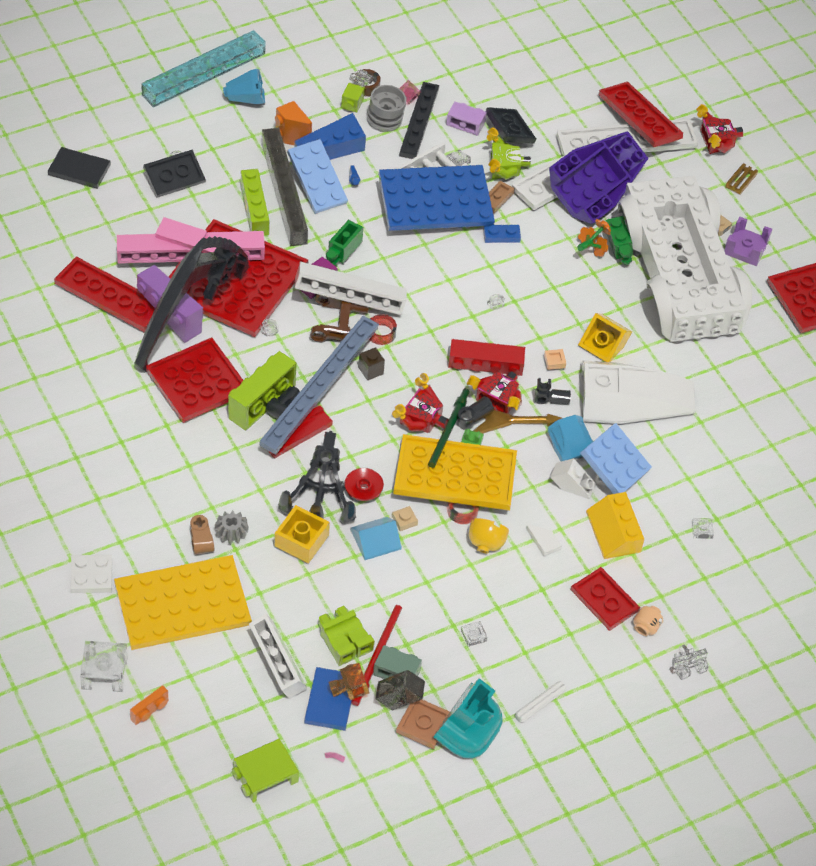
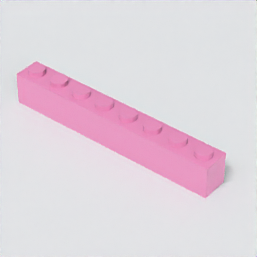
(149, 249)

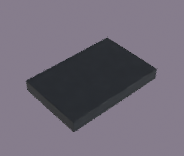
(510, 125)
(79, 167)
(174, 173)

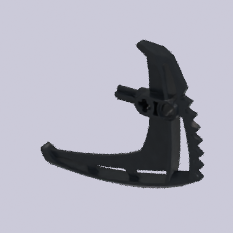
(193, 267)

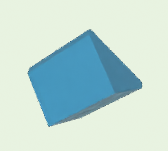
(377, 537)

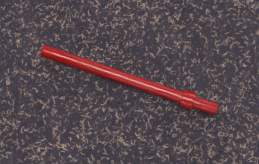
(383, 641)

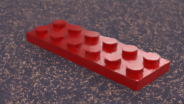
(641, 114)
(106, 292)

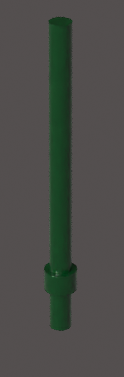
(460, 402)

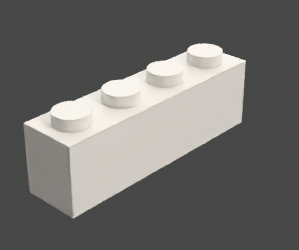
(277, 656)

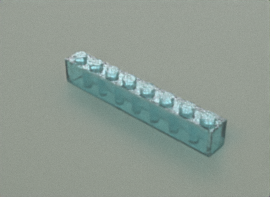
(203, 68)

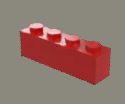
(486, 357)

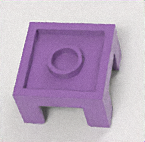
(746, 244)

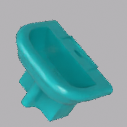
(471, 722)

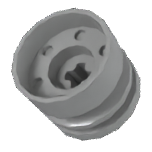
(386, 108)

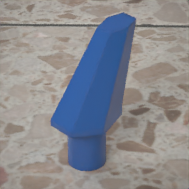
(354, 177)

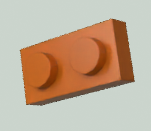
(150, 704)

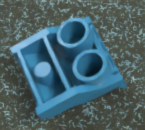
(569, 437)

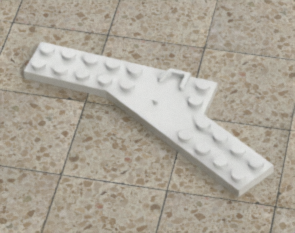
(536, 187)

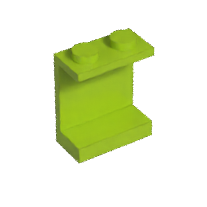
(264, 768)

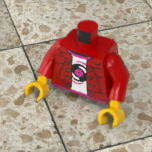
(717, 132)
(500, 389)
(423, 409)

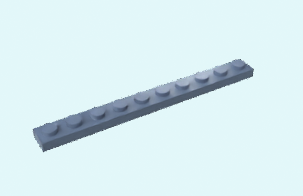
(318, 385)

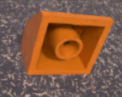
(292, 122)

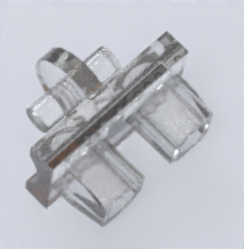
(688, 659)

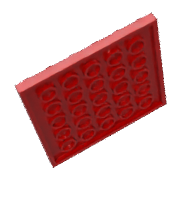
(255, 297)

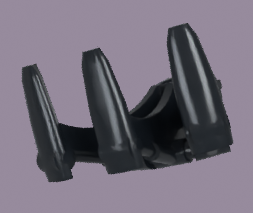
(327, 450)

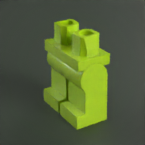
(345, 635)

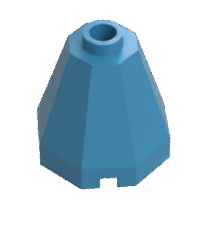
(246, 88)

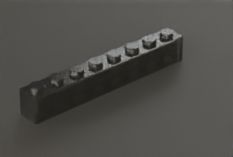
(284, 187)

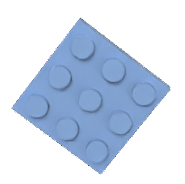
(616, 459)

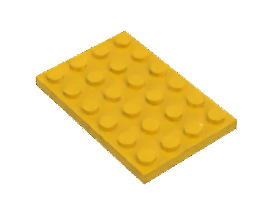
(462, 475)
(182, 602)

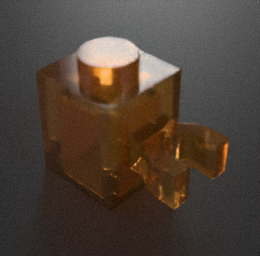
(352, 682)

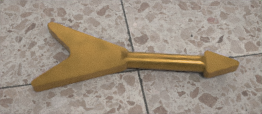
(499, 419)

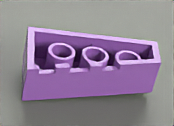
(188, 314)

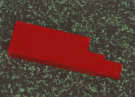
(312, 425)

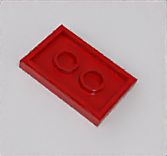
(605, 598)

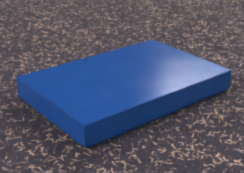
(324, 708)

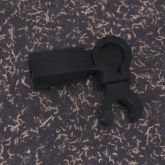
(556, 396)

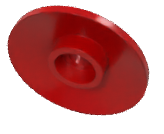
(364, 478)

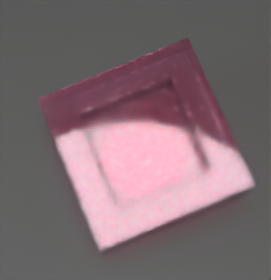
(410, 91)

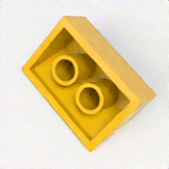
(615, 526)

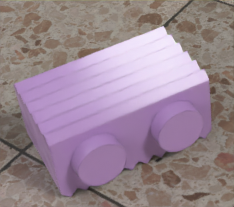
(466, 118)

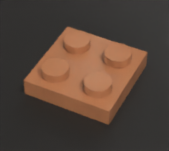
(422, 722)

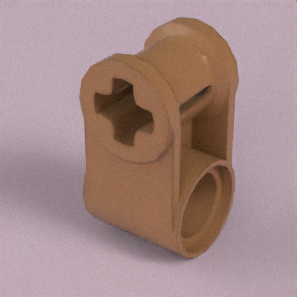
(201, 536)

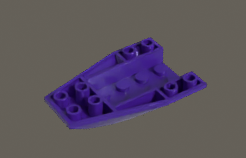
(596, 175)

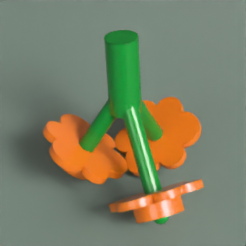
(588, 238)

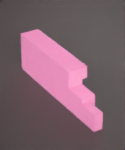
(181, 234)

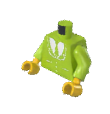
(505, 158)

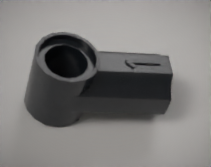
(277, 406)
(475, 411)

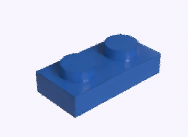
(502, 234)

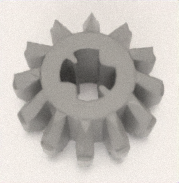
(231, 527)

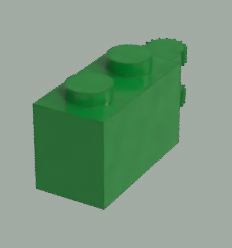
(620, 240)
(344, 242)

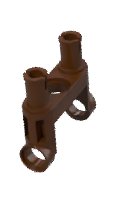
(333, 332)

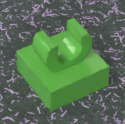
(472, 437)

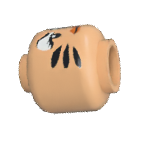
(648, 620)

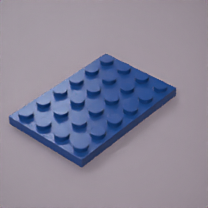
(436, 197)

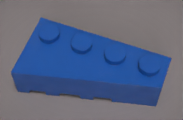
(339, 137)

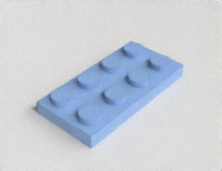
(317, 176)

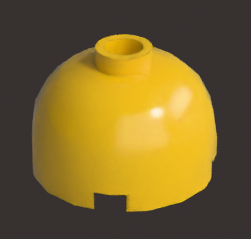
(487, 535)

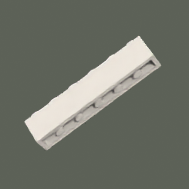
(350, 288)

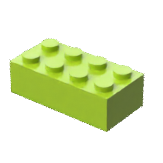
(268, 381)

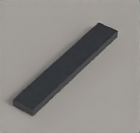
(419, 120)

